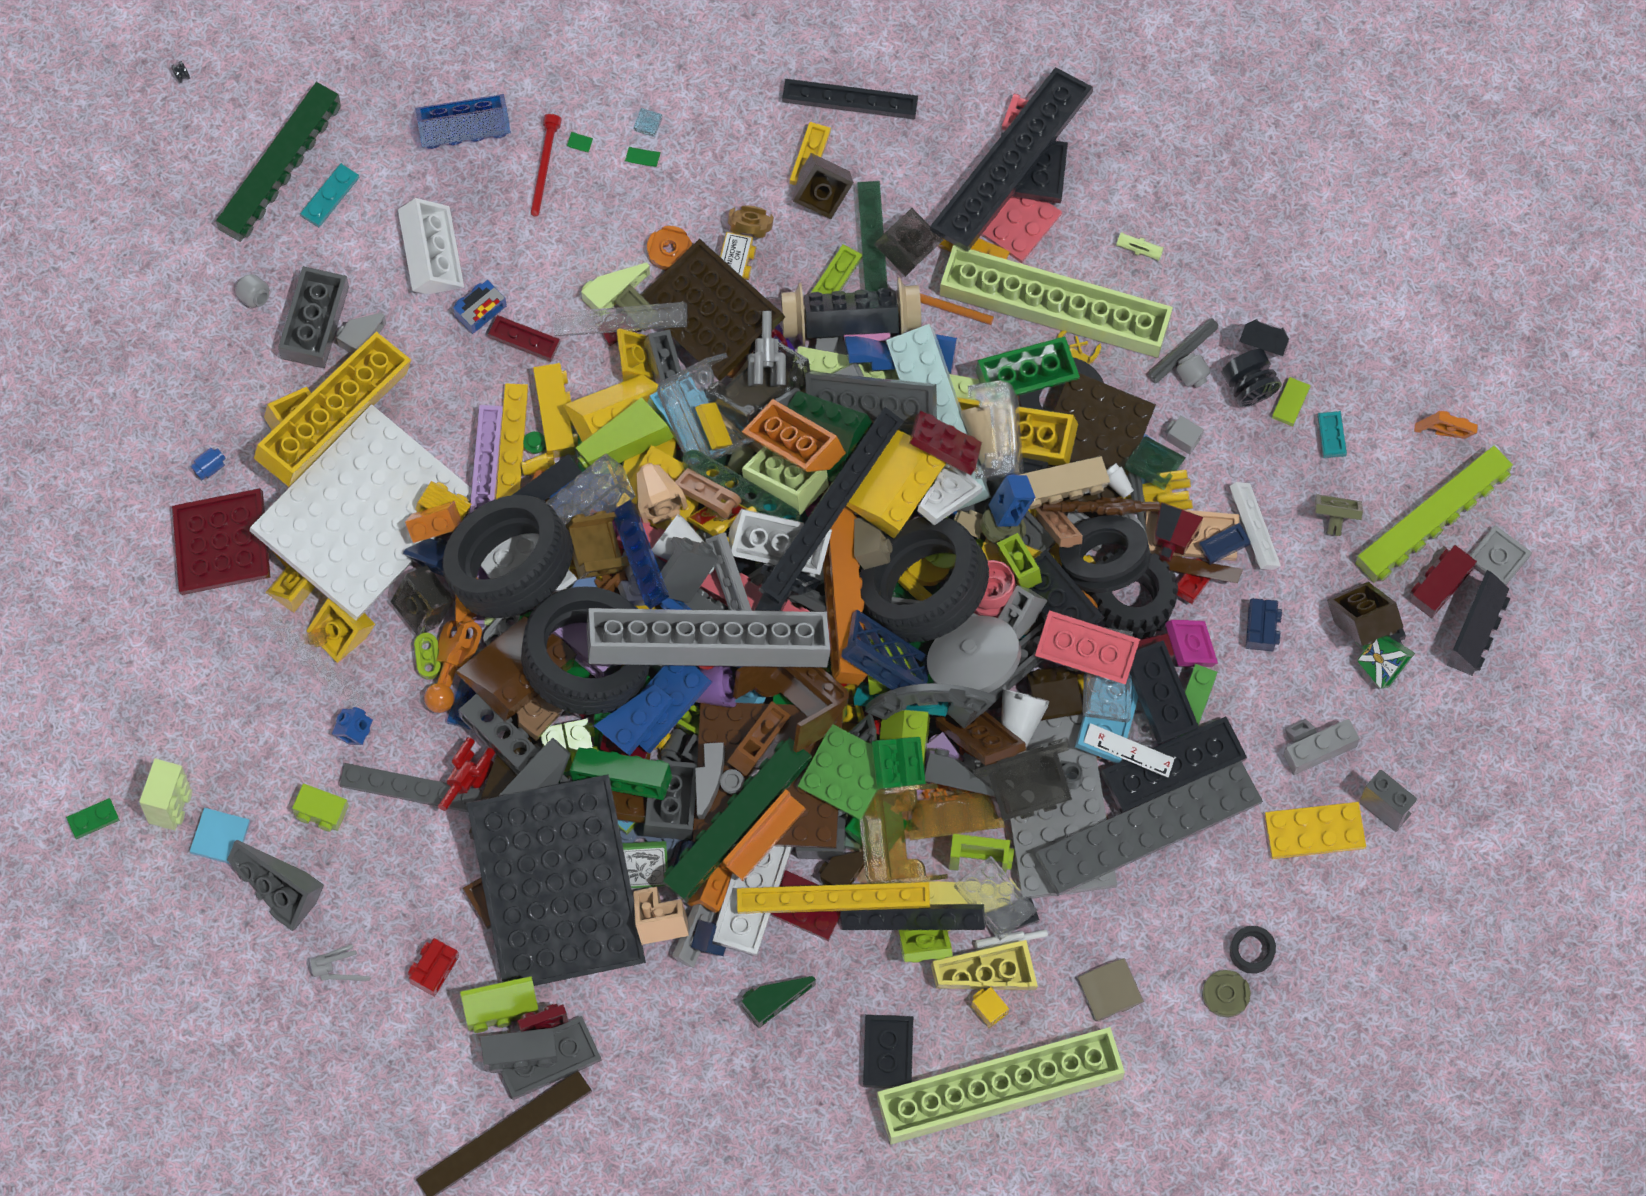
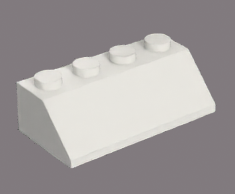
(430, 247)
(767, 538)

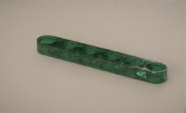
(744, 486)

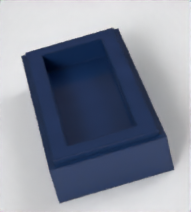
(1224, 543)

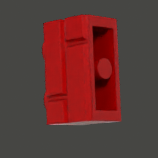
(433, 966)

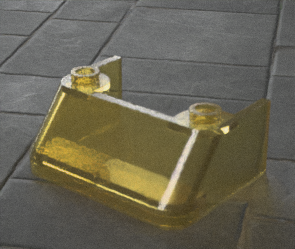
(885, 838)

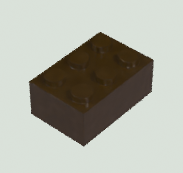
(1365, 613)

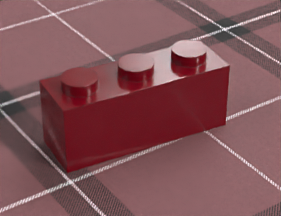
(1442, 580)

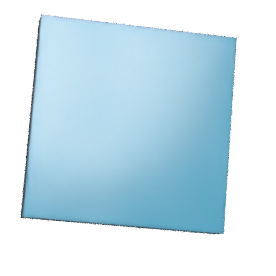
(217, 834)

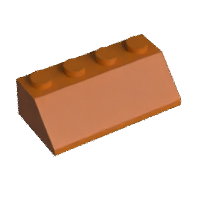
(795, 438)

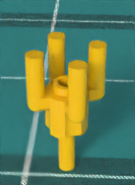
(1177, 499)

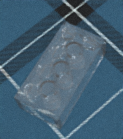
(596, 489)

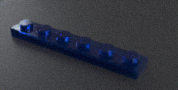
(640, 554)

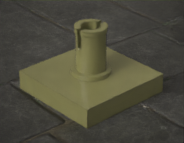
(1338, 509)

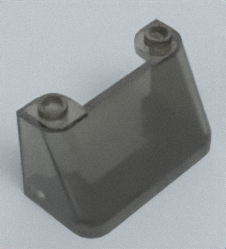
(743, 403)

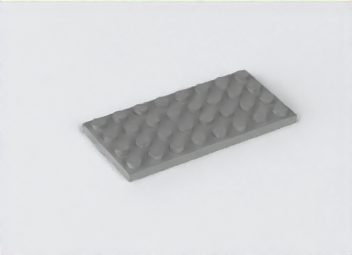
(1068, 819)

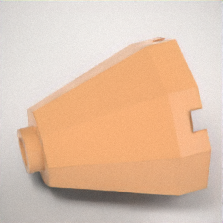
(658, 495)

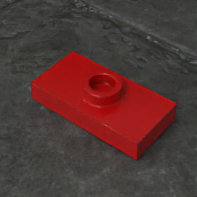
(1191, 586)

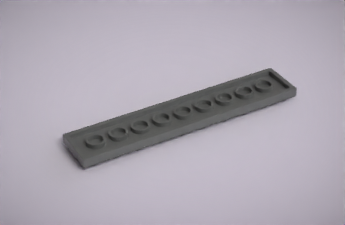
(1148, 828)

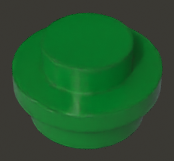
(534, 442)

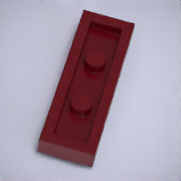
(524, 338)

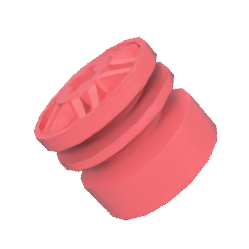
(998, 591)

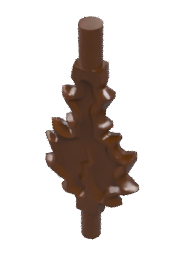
(1105, 505)

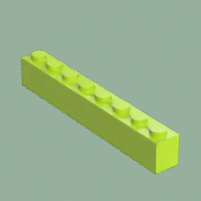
(1434, 514)

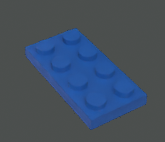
(683, 684)

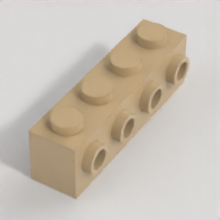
(1068, 481)

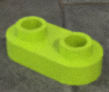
(428, 656)

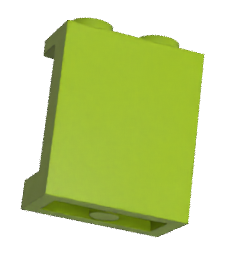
(980, 848)

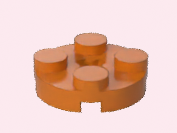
(661, 239)

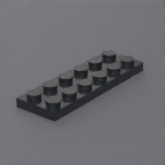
(1195, 756)

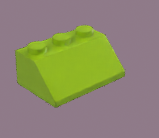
(906, 725)
(498, 1004)

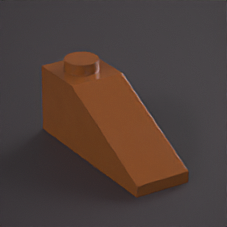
(758, 738)

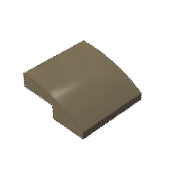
(1111, 989)

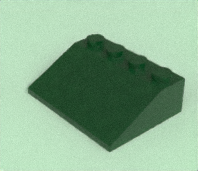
(839, 420)

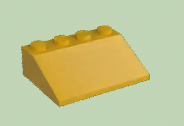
(895, 484)

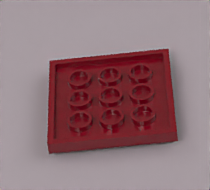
(216, 542)

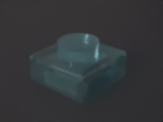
(648, 122)

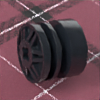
(1251, 377)

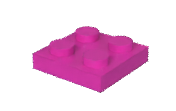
(1191, 643)

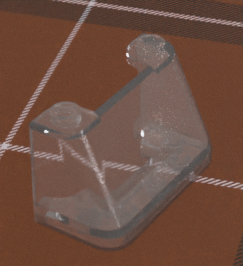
(1006, 430)

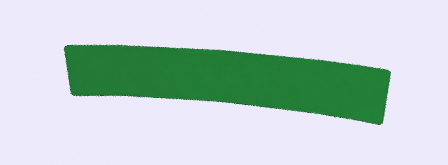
(633, 155)

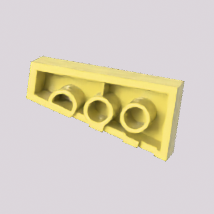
(992, 967)

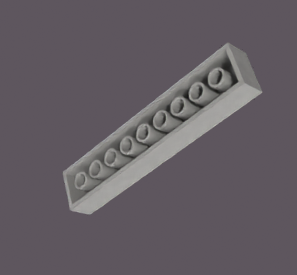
(707, 637)

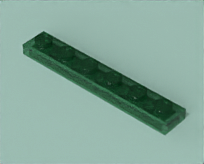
(871, 230)

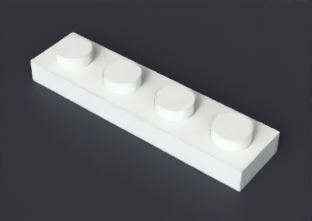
(1255, 526)

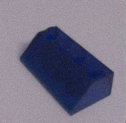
(463, 121)

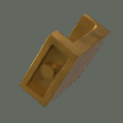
(595, 545)

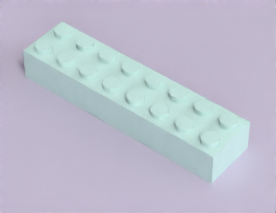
(920, 359)

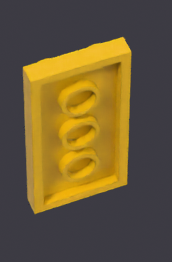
(1315, 830)

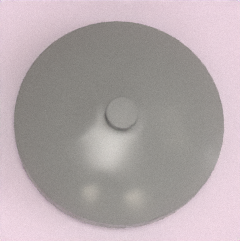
(976, 654)

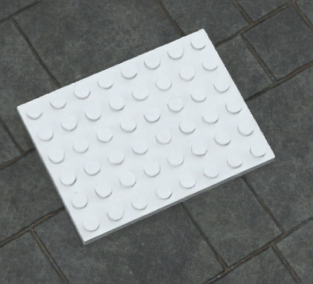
(350, 509)

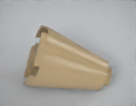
(978, 424)

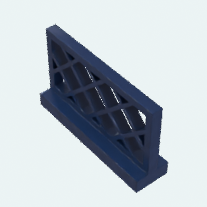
(881, 665)

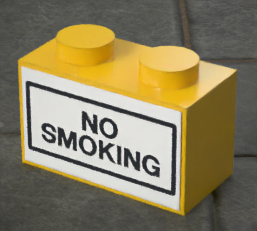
(737, 252)

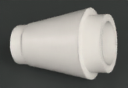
(1119, 480)

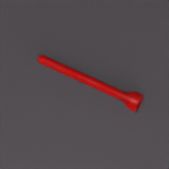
(551, 125)

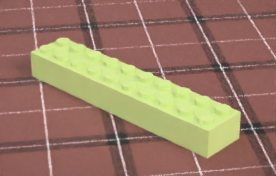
(1056, 301)
(1000, 1085)

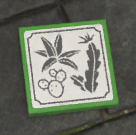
(646, 863)

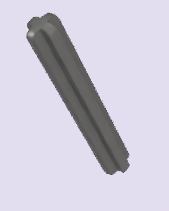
(1183, 350)

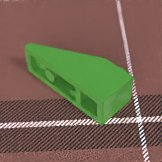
(1199, 690)

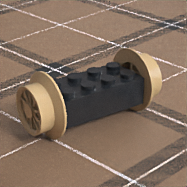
(851, 312)

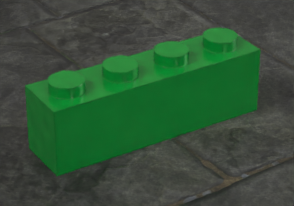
(626, 773)

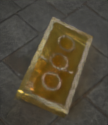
(952, 814)

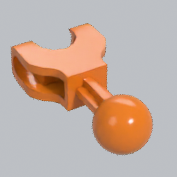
(454, 653)

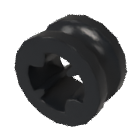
(180, 71)

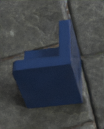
(704, 937)

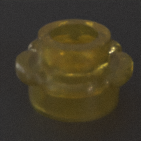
(318, 637)

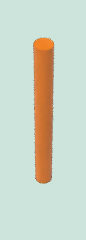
(956, 309)

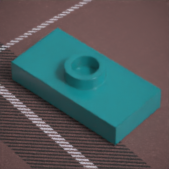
(1332, 434)

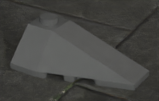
(542, 770)
(283, 887)

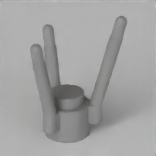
(323, 965)

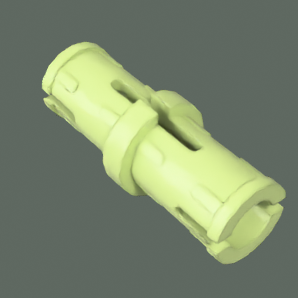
(1126, 240)

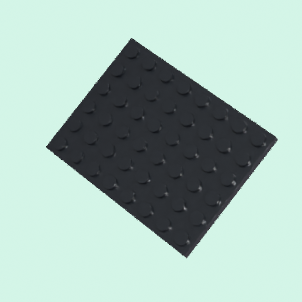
(556, 881)

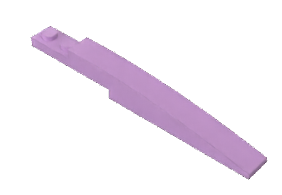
(486, 465)

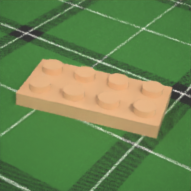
(1211, 525)

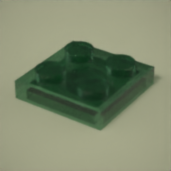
(1152, 459)

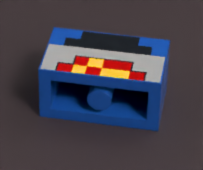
(479, 306)

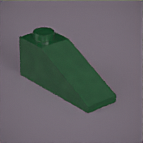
(773, 998)

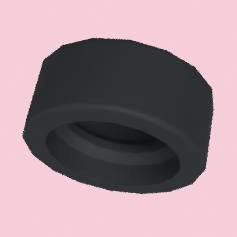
(1265, 936)

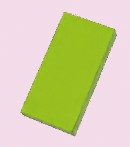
(1291, 401)

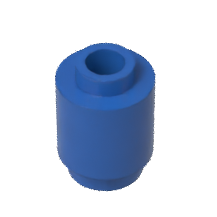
(208, 463)

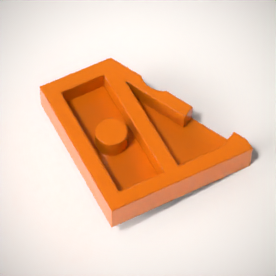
(1447, 425)

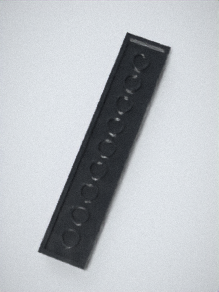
(1011, 159)

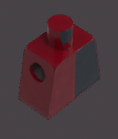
(1175, 531)

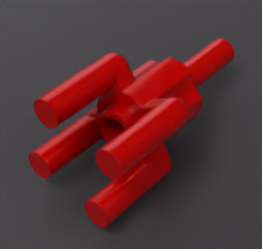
(466, 773)

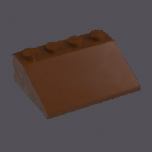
(498, 671)

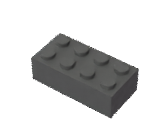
(313, 317)

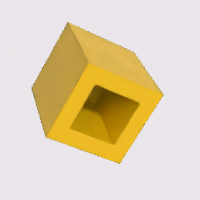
(989, 1006)

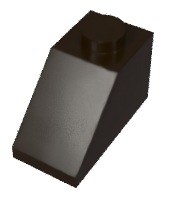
(842, 869)

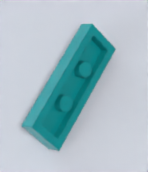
(329, 195)

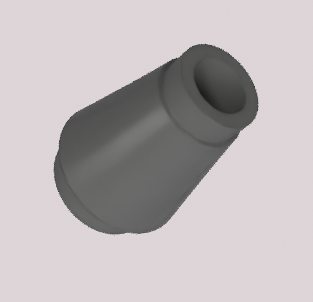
(674, 746)

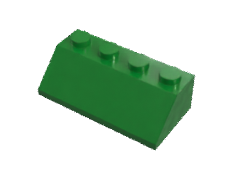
(1031, 366)

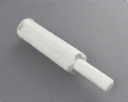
(1010, 938)

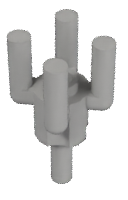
(766, 356)

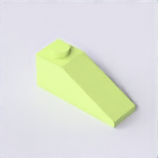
(606, 288)

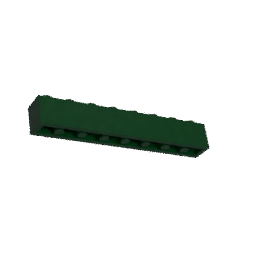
(278, 162)
(735, 822)

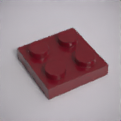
(549, 1018)

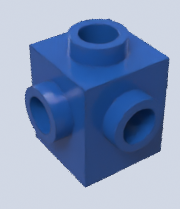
(352, 726)

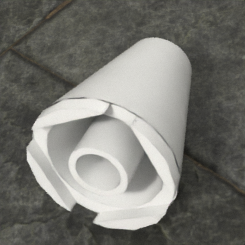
(678, 528)
(1022, 713)

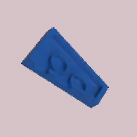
(635, 718)

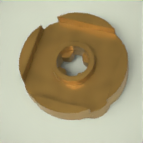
(750, 221)

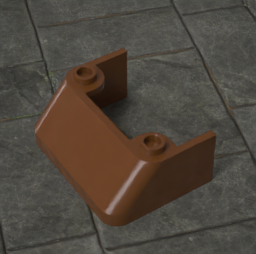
(806, 687)

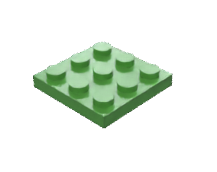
(842, 773)

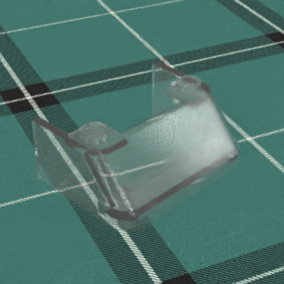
(680, 397)

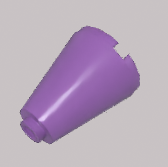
(722, 687)

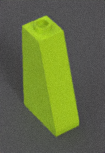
(625, 435)

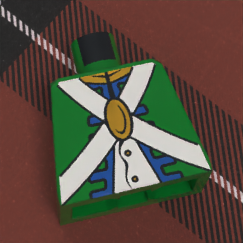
(1384, 660)

